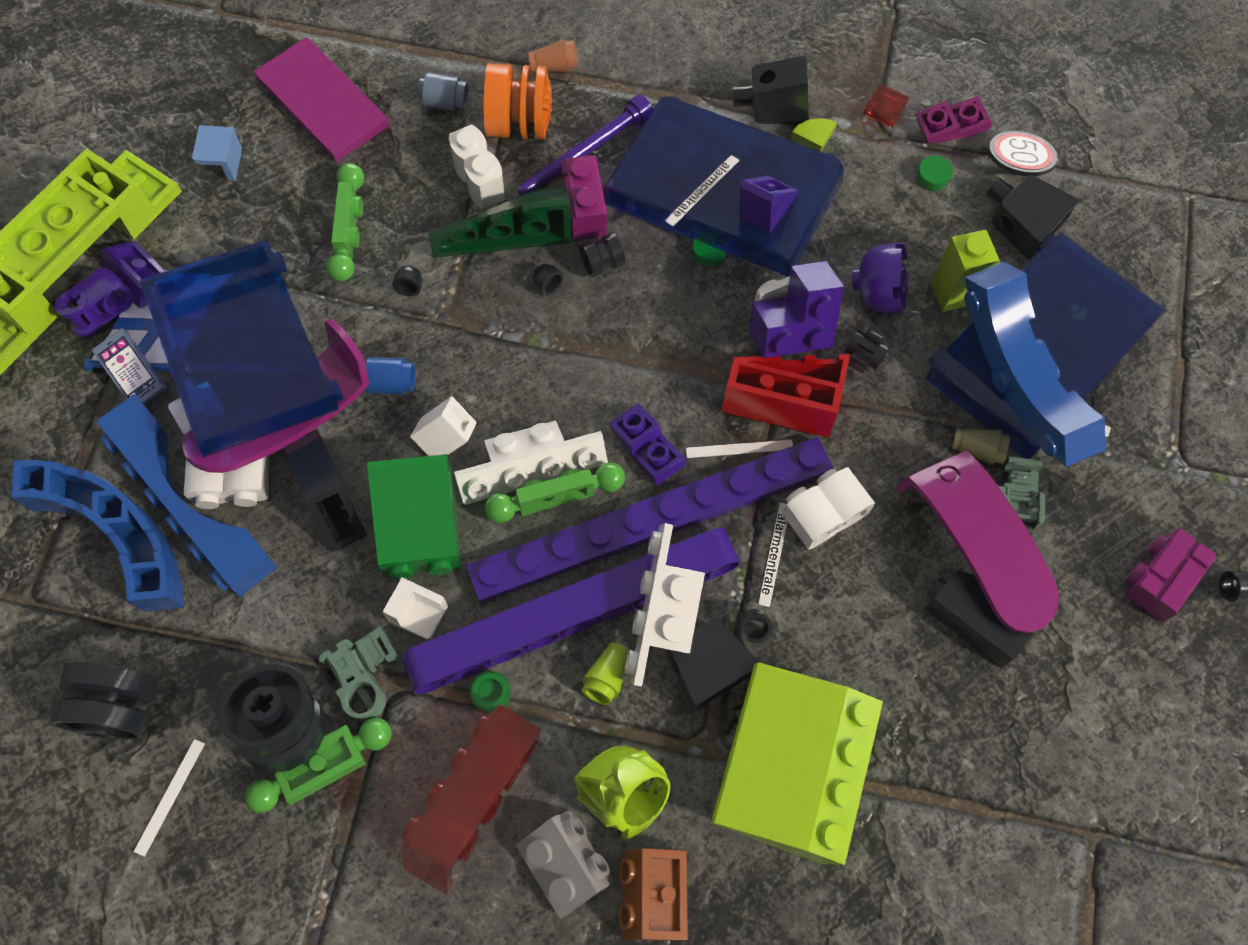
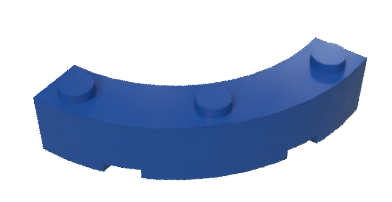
(1026, 369)
(144, 552)

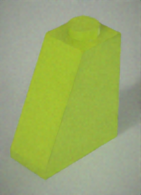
(962, 257)

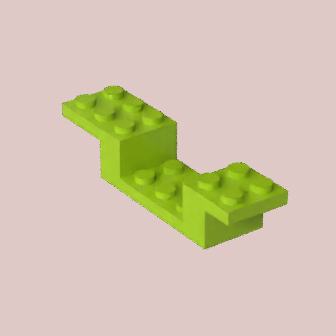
(61, 227)

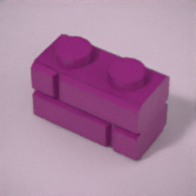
(586, 197)
(1169, 574)

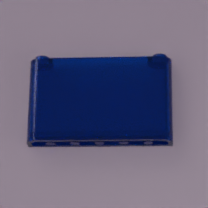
(686, 145)
(1081, 314)
(237, 348)

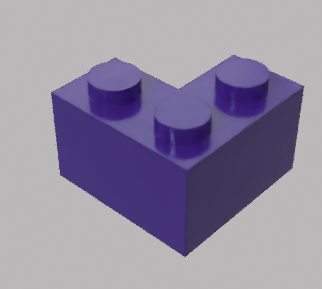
(804, 318)

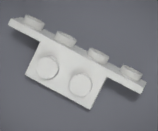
(528, 456)
(668, 606)

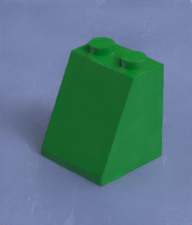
(414, 516)

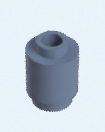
(443, 91)

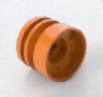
(516, 101)

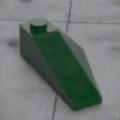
(523, 222)

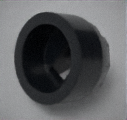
(547, 279)
(407, 281)
(1228, 585)
(754, 632)

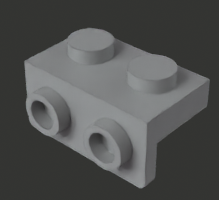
(565, 863)

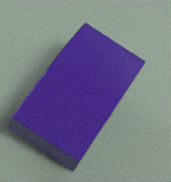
(646, 444)

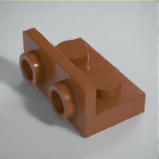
(653, 895)

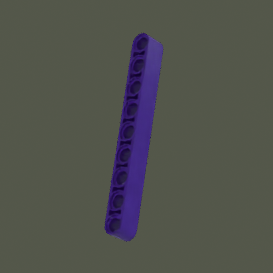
(556, 615)

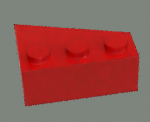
(787, 392)

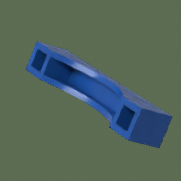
(143, 442)

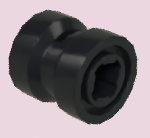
(602, 254)

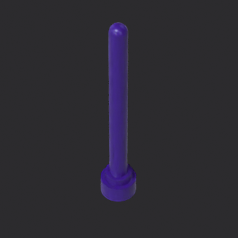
(635, 112)

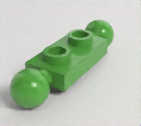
(345, 232)
(543, 495)
(334, 759)

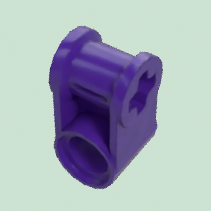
(97, 298)

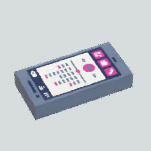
(129, 367)

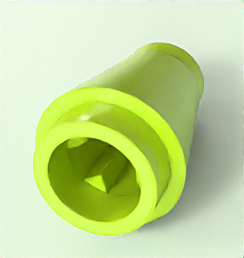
(606, 675)

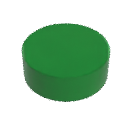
(934, 173)
(706, 254)
(489, 691)

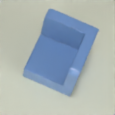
(218, 147)

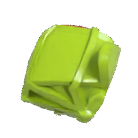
(616, 789)

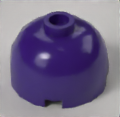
(883, 278)

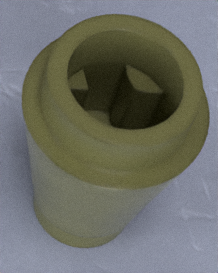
(983, 444)

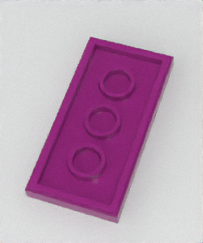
(321, 99)

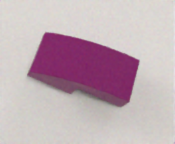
(953, 122)

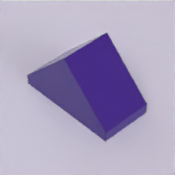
(764, 201)

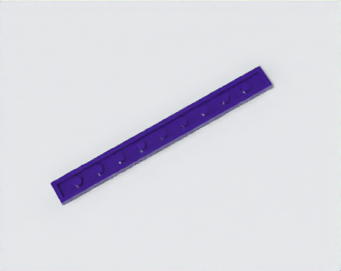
(634, 524)

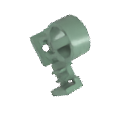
(1022, 487)
(358, 663)

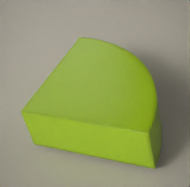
(814, 133)

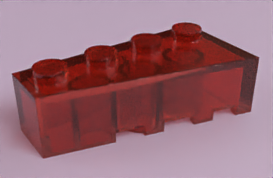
(468, 796)

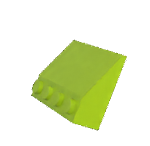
(798, 764)

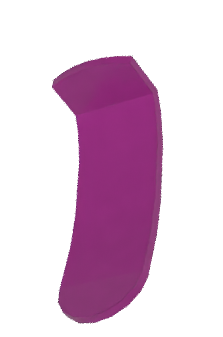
(339, 361)
(990, 540)

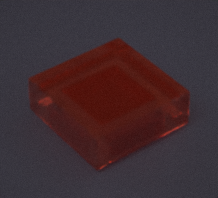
(886, 105)

